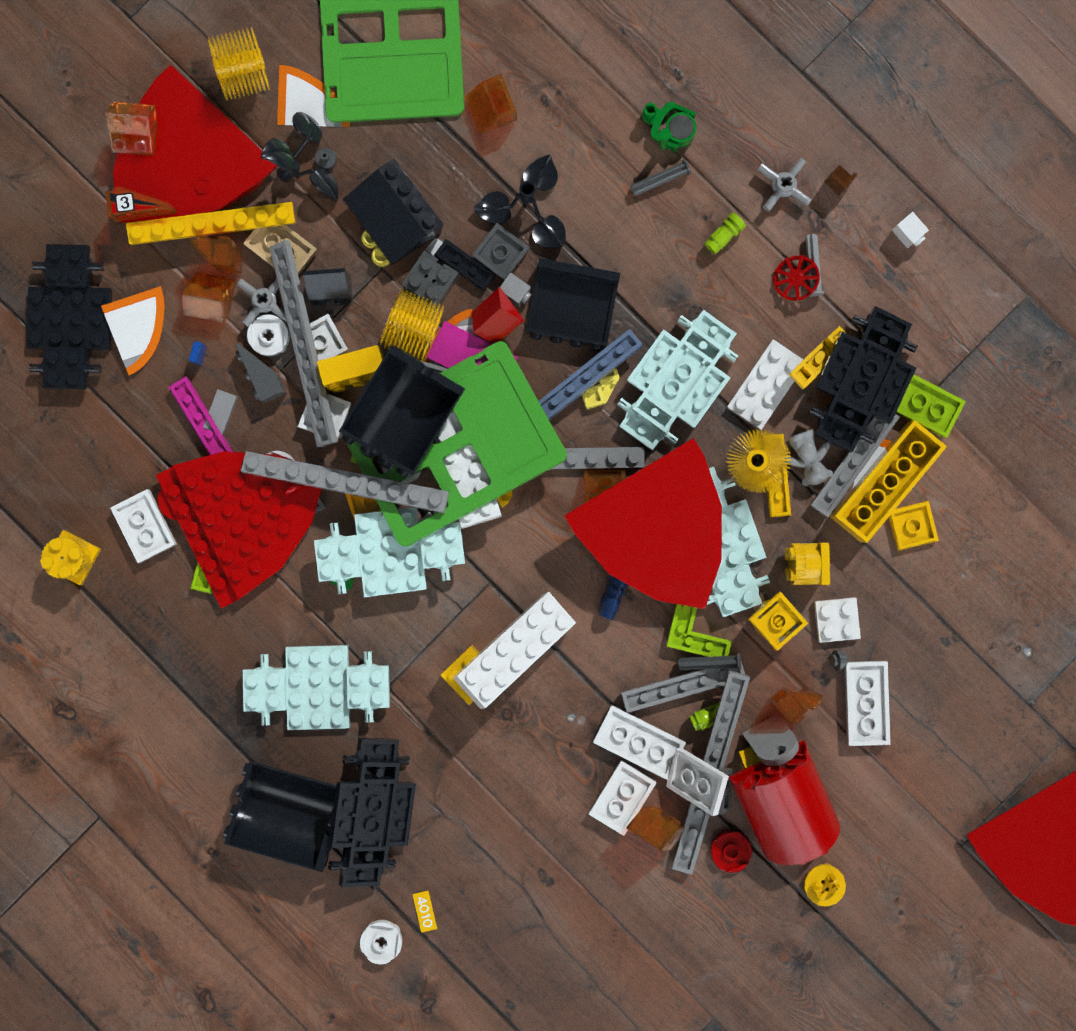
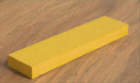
(779, 497)

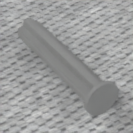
(813, 253)

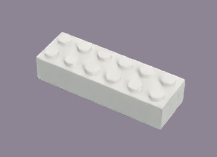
(514, 650)

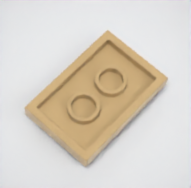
(261, 240)

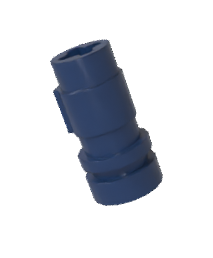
(612, 598)

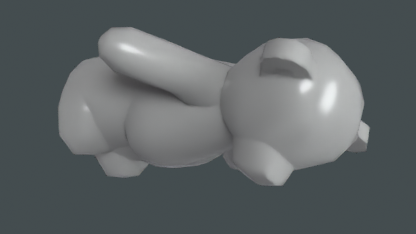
(809, 458)

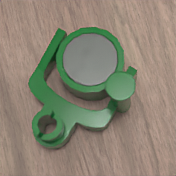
(679, 127)

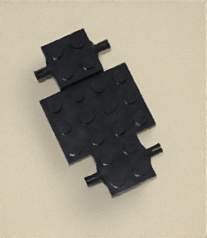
(67, 317)
(864, 379)
(371, 812)

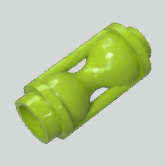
(704, 718)

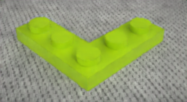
(685, 639)

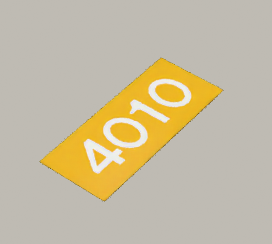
(424, 911)

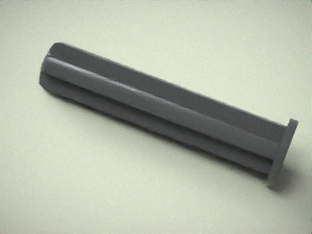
(660, 178)
(712, 662)

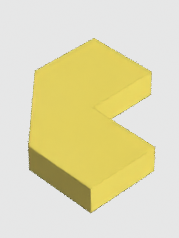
(600, 393)

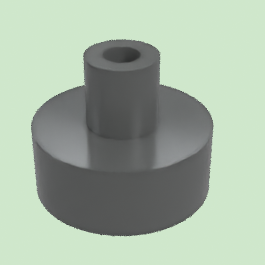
(326, 158)

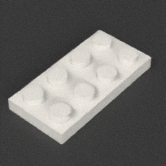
(765, 385)
(867, 703)
(638, 741)

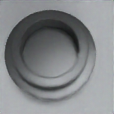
(838, 660)

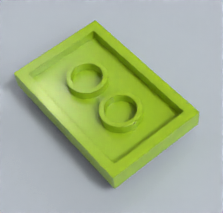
(930, 406)

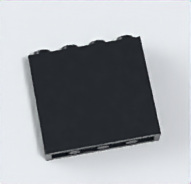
(572, 304)

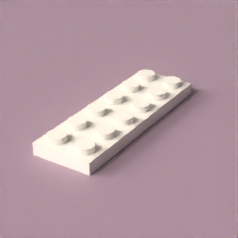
(467, 474)

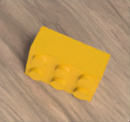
(350, 368)

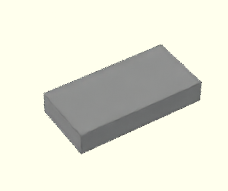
(221, 410)

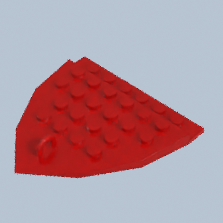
(191, 144)
(237, 521)
(658, 528)
(1035, 849)

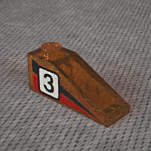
(130, 205)

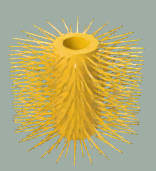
(238, 63)
(412, 325)
(759, 447)

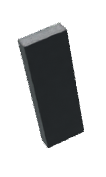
(465, 265)

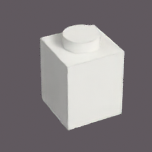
(910, 230)

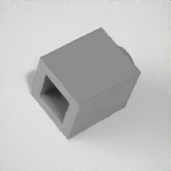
(516, 290)

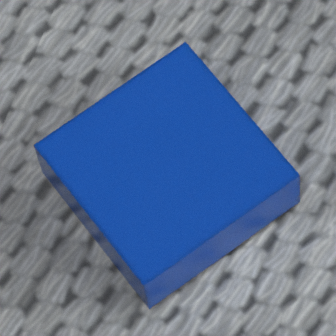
(197, 353)

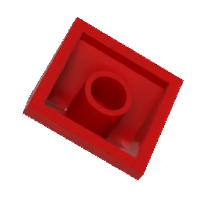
(495, 317)

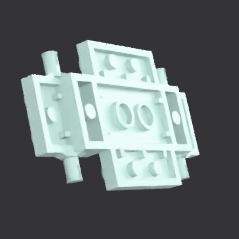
(678, 379)
(381, 560)
(734, 584)
(316, 687)

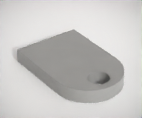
(771, 739)

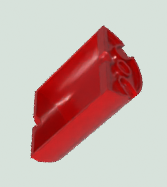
(788, 809)

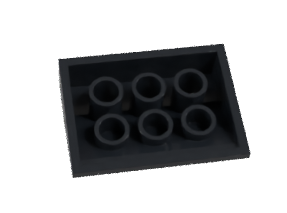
(393, 212)

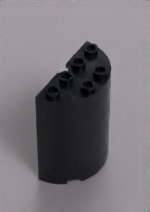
(400, 412)
(282, 816)

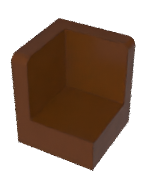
(839, 179)

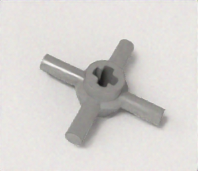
(779, 190)
(259, 306)

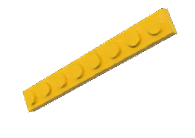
(210, 223)

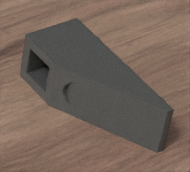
(265, 381)

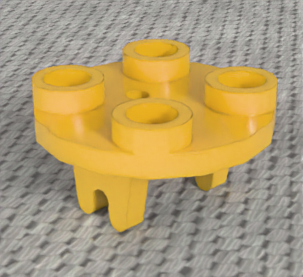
(832, 879)

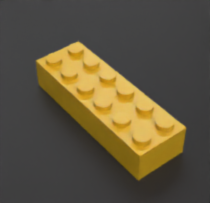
(888, 481)

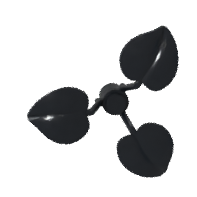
(279, 154)
(542, 175)

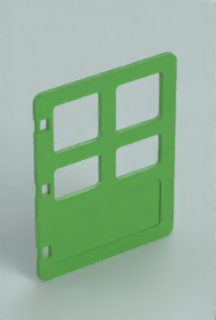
(393, 75)
(503, 427)

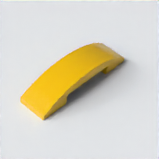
(814, 363)

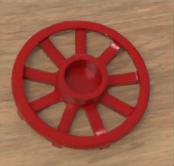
(796, 277)

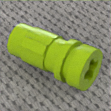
(724, 233)

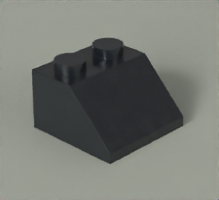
(328, 286)

